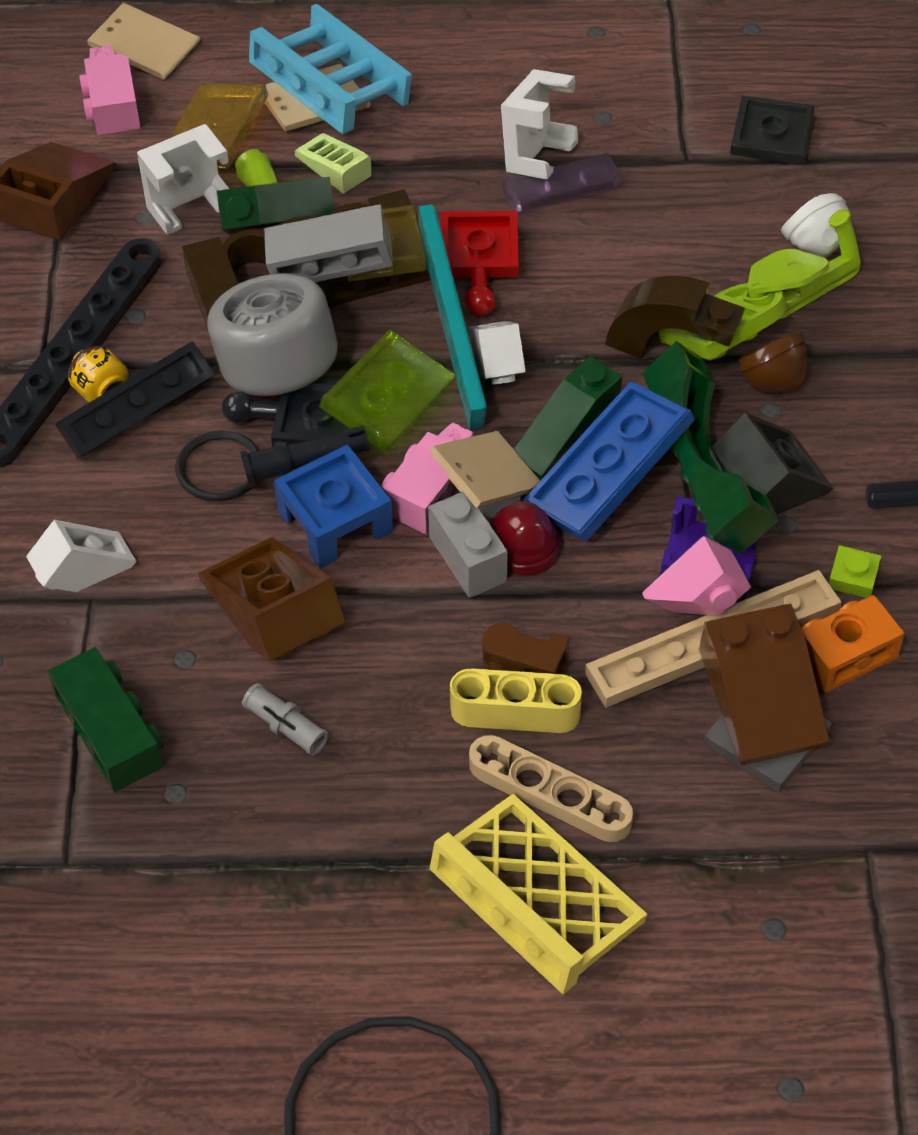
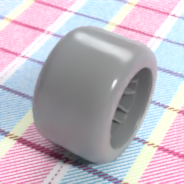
(272, 334)

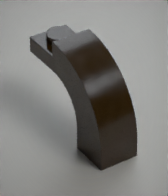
(671, 304)

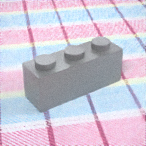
(330, 245)

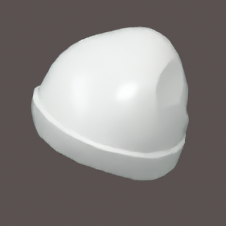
(810, 225)

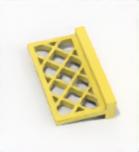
(504, 906)

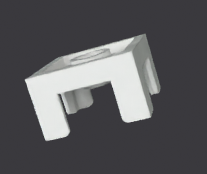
(529, 126)
(181, 172)

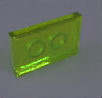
(387, 390)

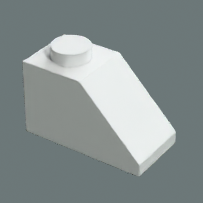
(497, 350)
(78, 556)

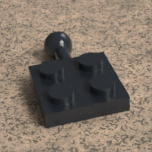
(295, 416)

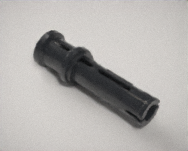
(286, 458)

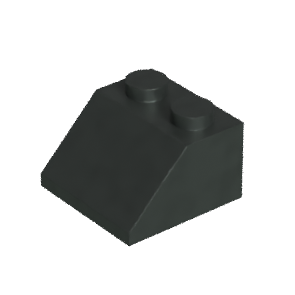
(772, 461)

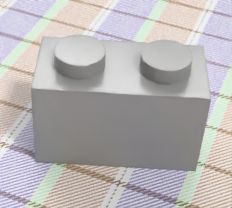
(467, 544)

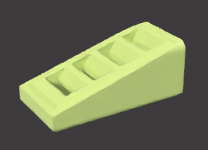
(344, 178)

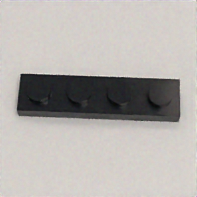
(134, 400)

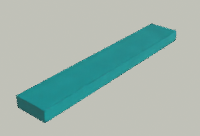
(452, 318)

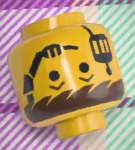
(96, 372)

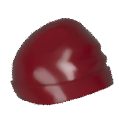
(527, 536)

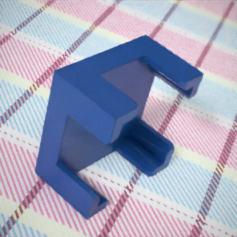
(332, 500)

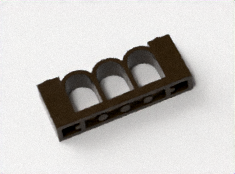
(212, 264)

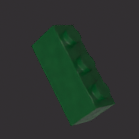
(107, 718)

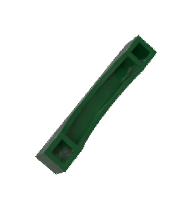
(732, 506)

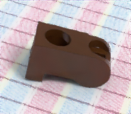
(510, 650)

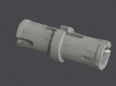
(285, 719)

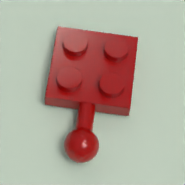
(481, 248)

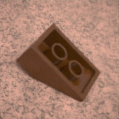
(274, 597)
(764, 683)

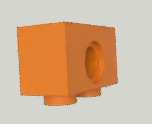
(872, 637)

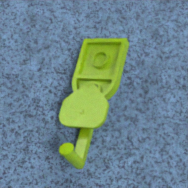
(762, 297)

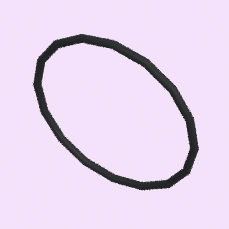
(390, 1022)

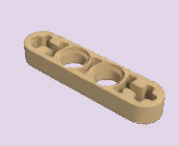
(553, 783)

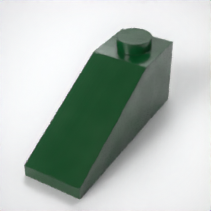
(274, 202)
(568, 415)

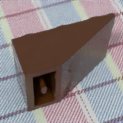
(50, 187)

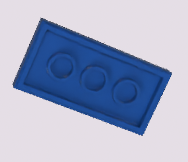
(609, 460)

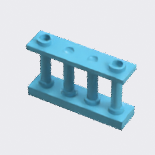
(321, 91)

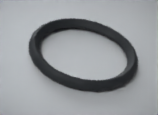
(179, 466)

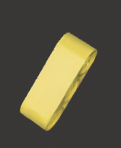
(496, 689)

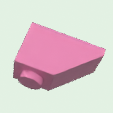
(700, 581)

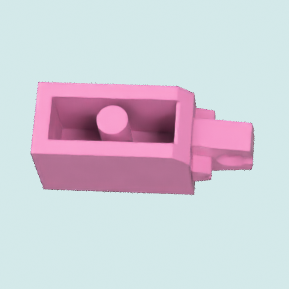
(110, 91)
(421, 480)

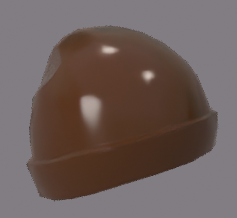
(777, 365)

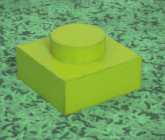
(854, 571)

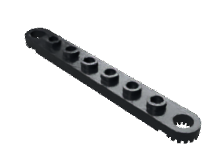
(86, 327)

